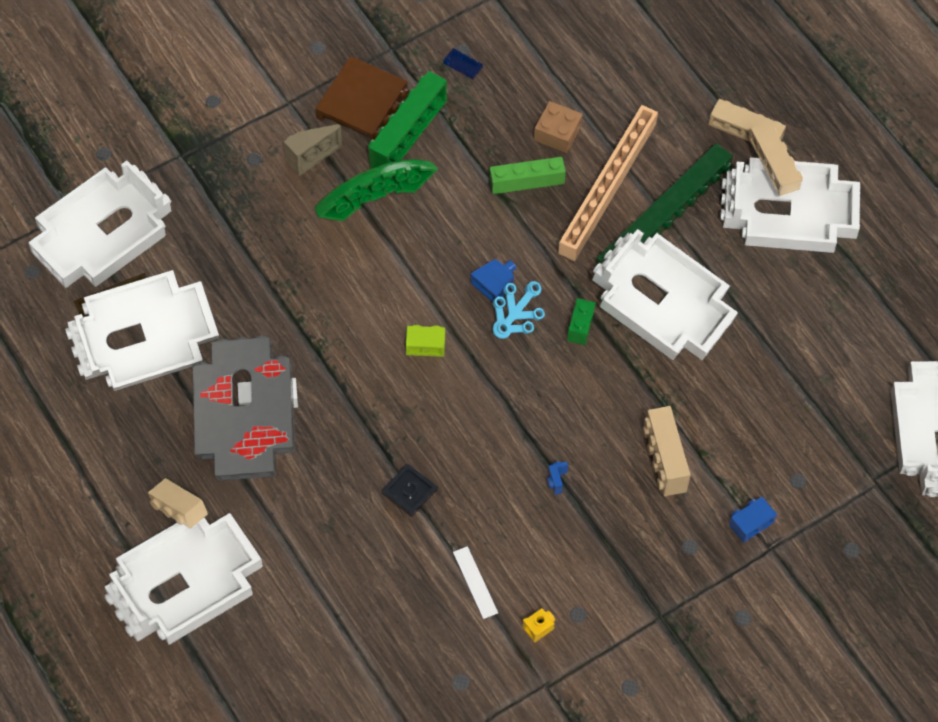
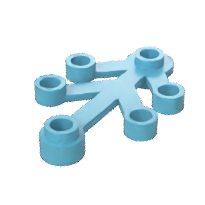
(516, 312)

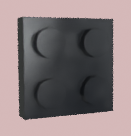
(409, 490)

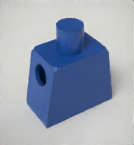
(492, 278)

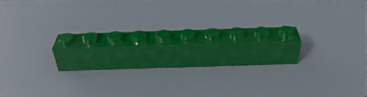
(679, 196)

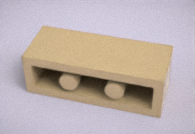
(177, 503)

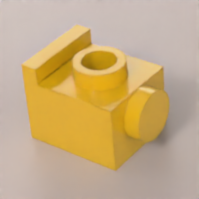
(536, 630)

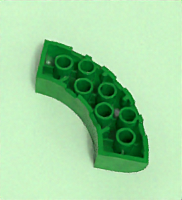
(373, 184)

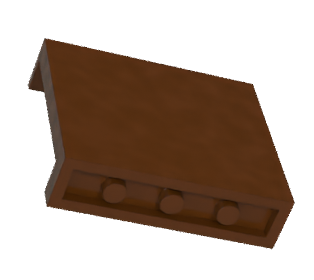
(362, 97)

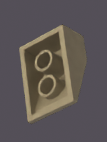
(311, 147)

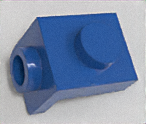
(553, 479)

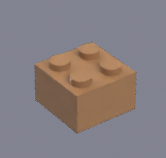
(558, 127)

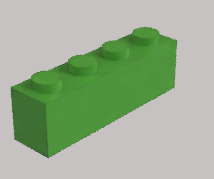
(527, 175)

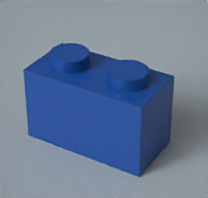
(752, 519)

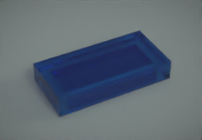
(463, 63)

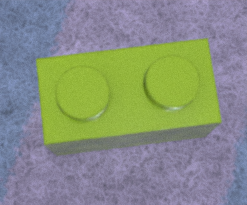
(425, 341)

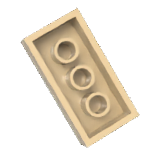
(666, 451)

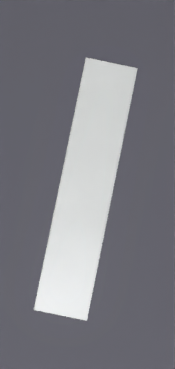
(475, 582)

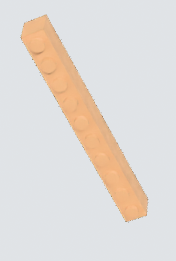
(607, 183)

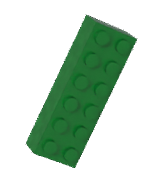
(409, 120)

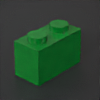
(581, 321)

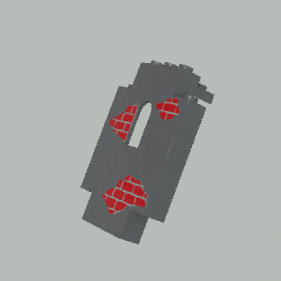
(248, 436)

